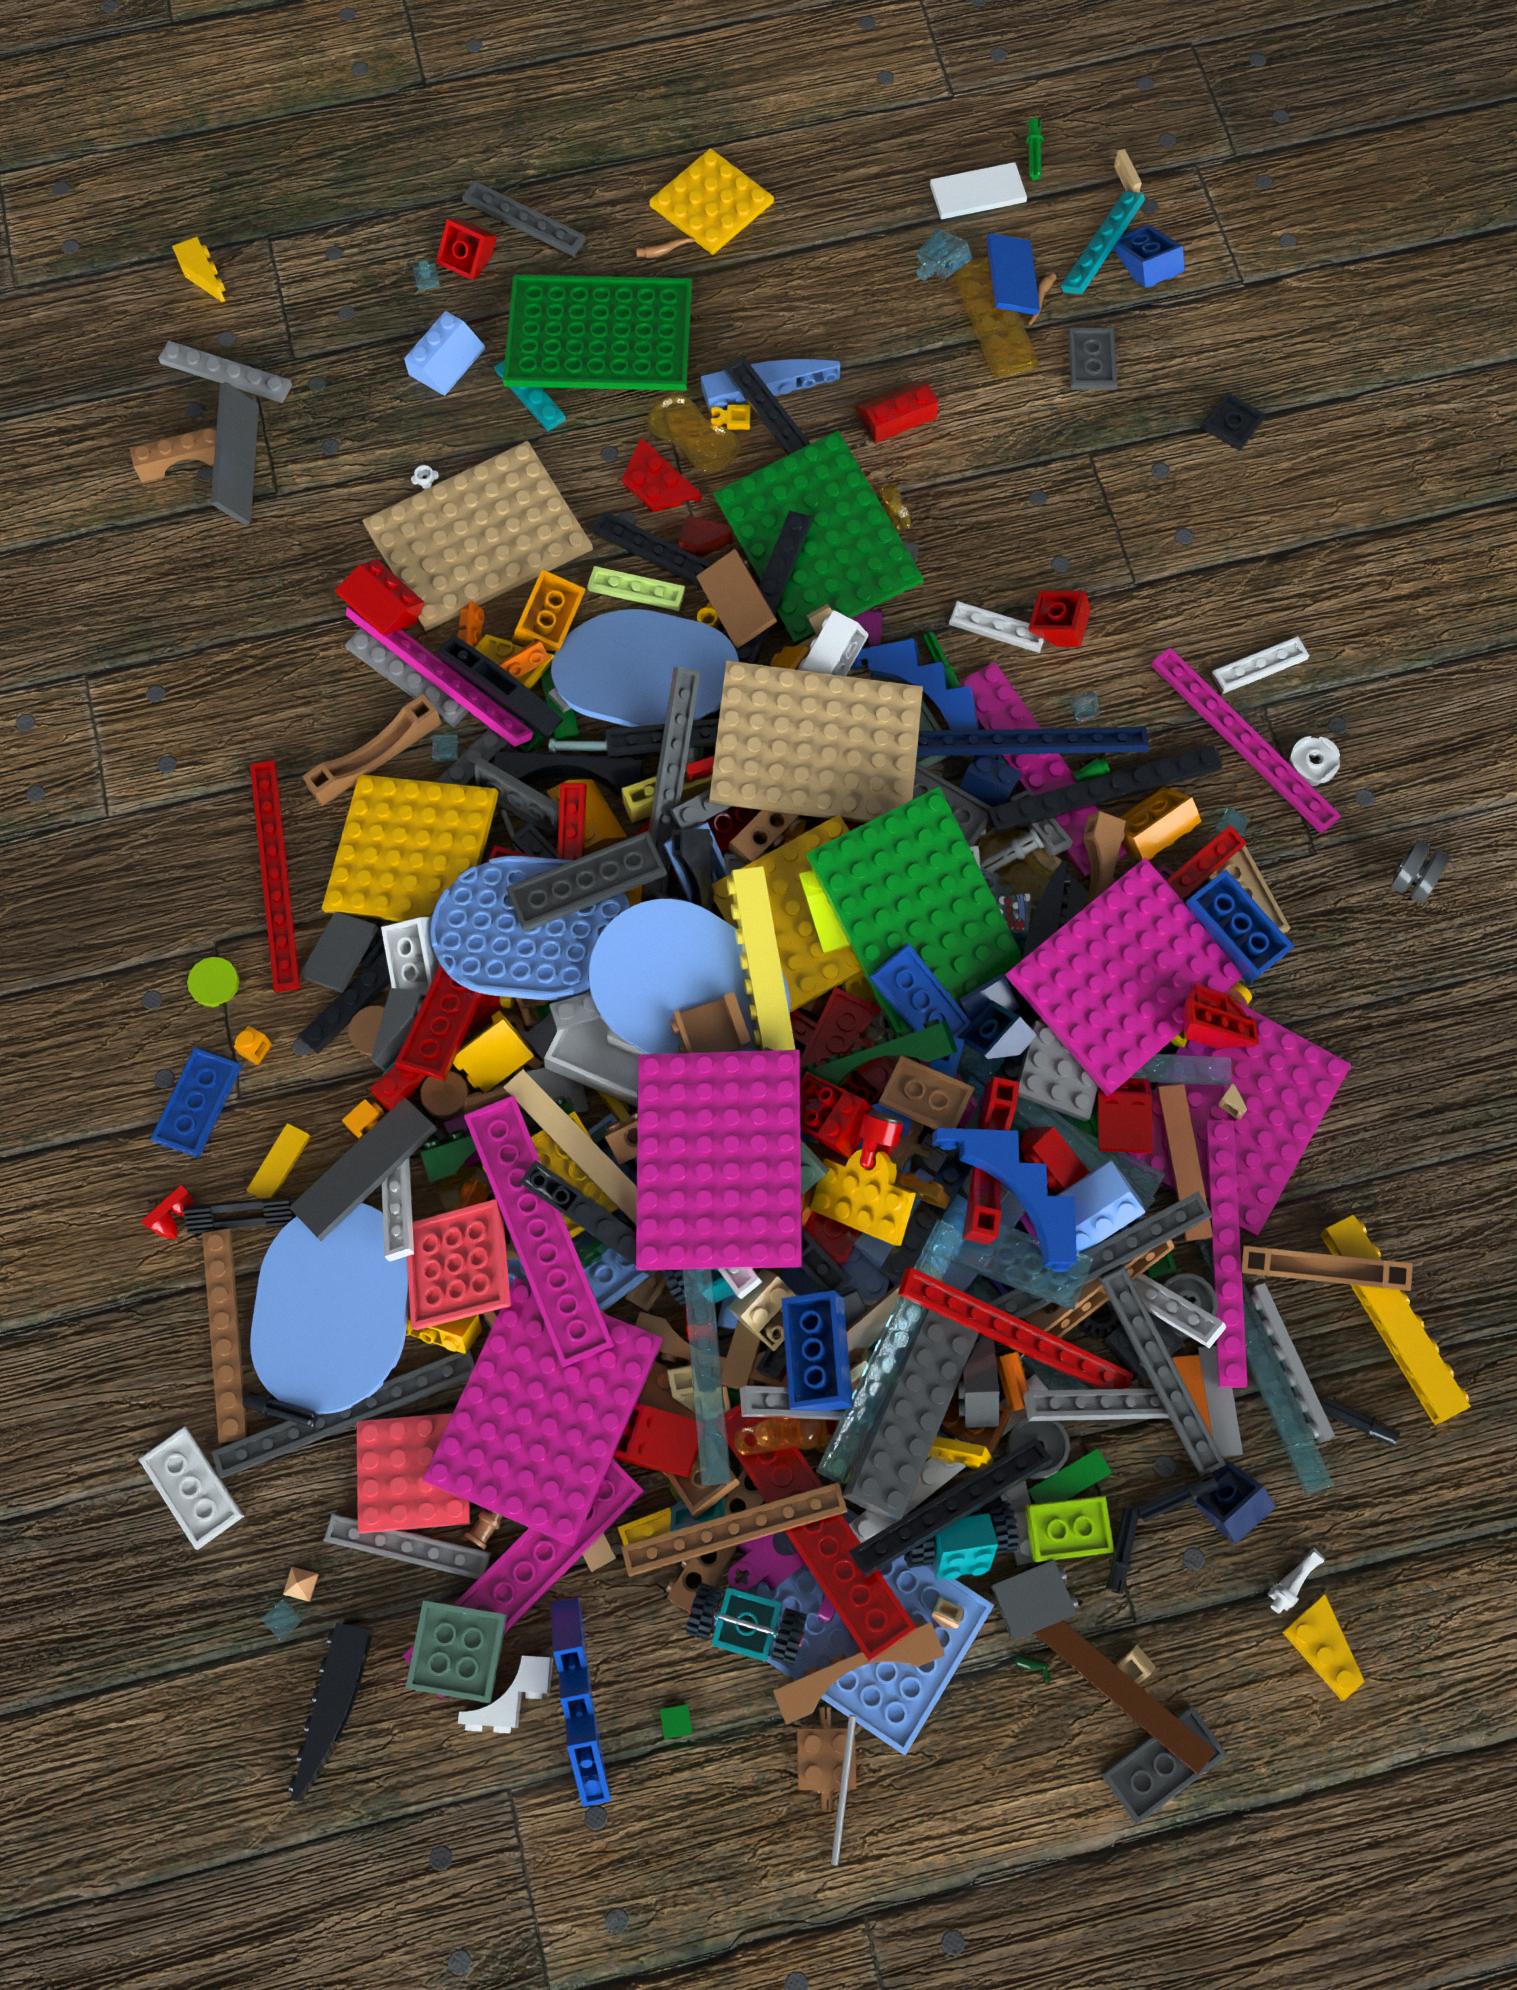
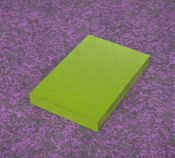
(1069, 1529)

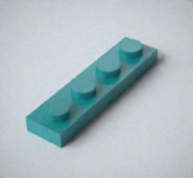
(537, 403)

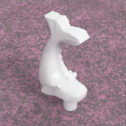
(1287, 1589)

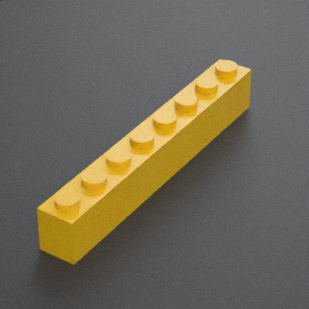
(1400, 1328)

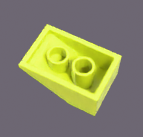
(825, 922)

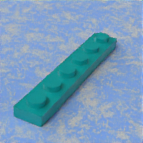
(1103, 242)

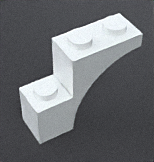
(533, 1678)

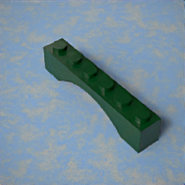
(927, 1044)
(447, 1155)

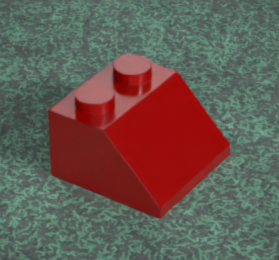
(465, 248)
(1060, 617)

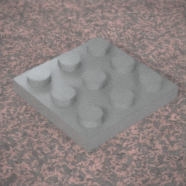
(1055, 1077)

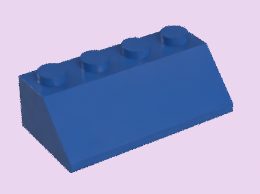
(817, 1352)

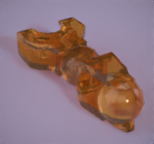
(784, 1434)

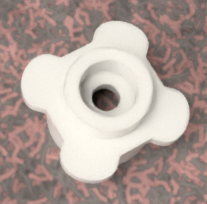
(424, 471)

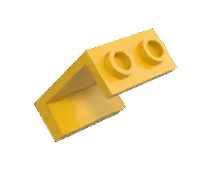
(493, 1054)

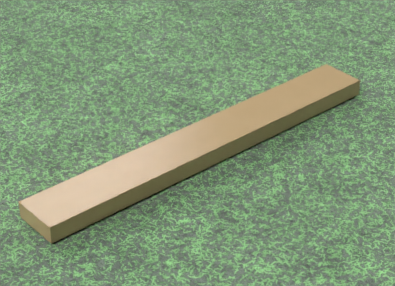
(575, 1143)

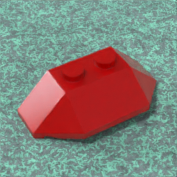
(1217, 1020)

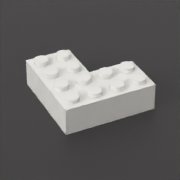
(596, 1059)

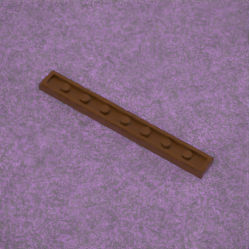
(1127, 1695)

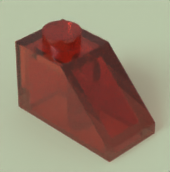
(704, 536)

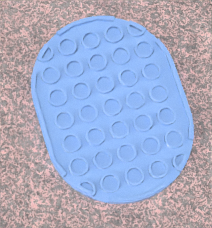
(625, 661)
(489, 953)
(664, 961)
(329, 1313)

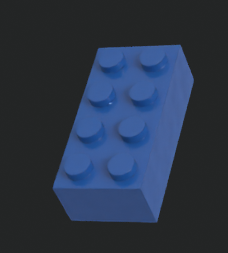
(1239, 926)

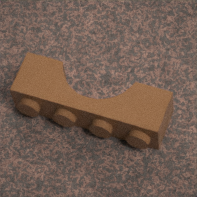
(156, 457)

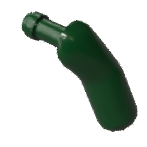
(1033, 1664)

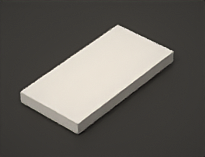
(978, 190)
(191, 1488)

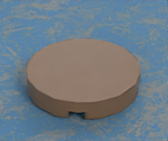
(365, 1027)

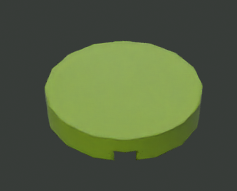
(213, 981)

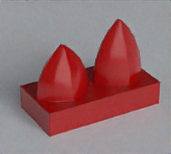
(159, 1218)

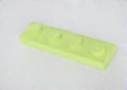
(636, 588)

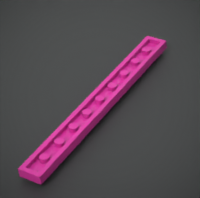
(450, 682)
(1246, 741)
(1226, 1253)

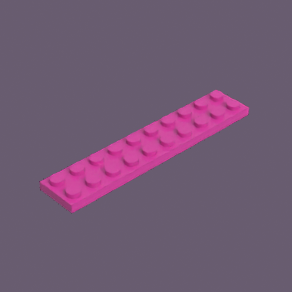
(1002, 708)
(538, 1234)
(539, 1560)

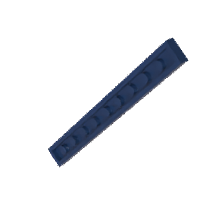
(1032, 741)

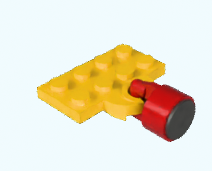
(864, 1188)

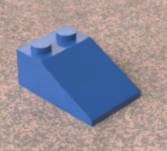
(1150, 255)

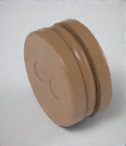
(444, 1098)

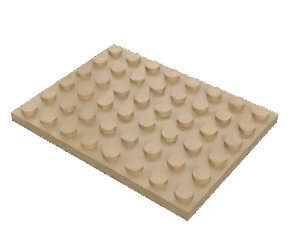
(478, 534)
(814, 743)

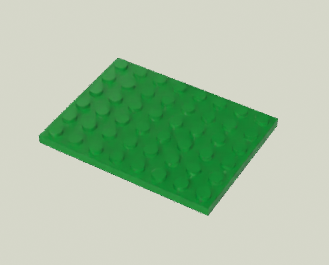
(598, 332)
(851, 548)
(917, 885)

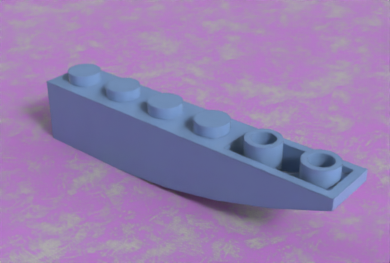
(778, 375)

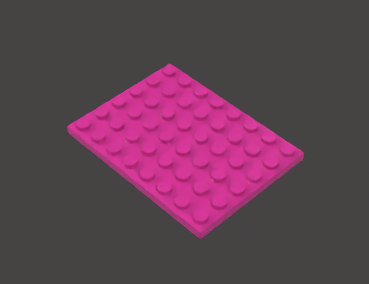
(1121, 975)
(1286, 1094)
(719, 1160)
(538, 1433)

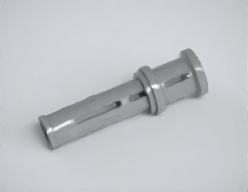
(1016, 845)

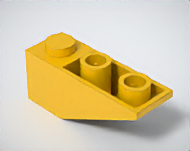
(196, 268)
(453, 1335)

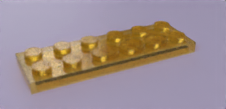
(997, 329)

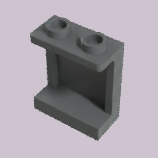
(1034, 1599)

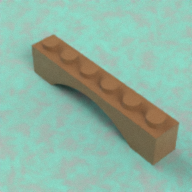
(338, 775)
(1102, 841)
(1327, 1268)
(676, 1349)
(801, 1696)

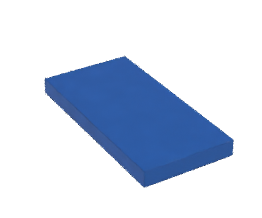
(1012, 274)
(916, 992)
(196, 1102)

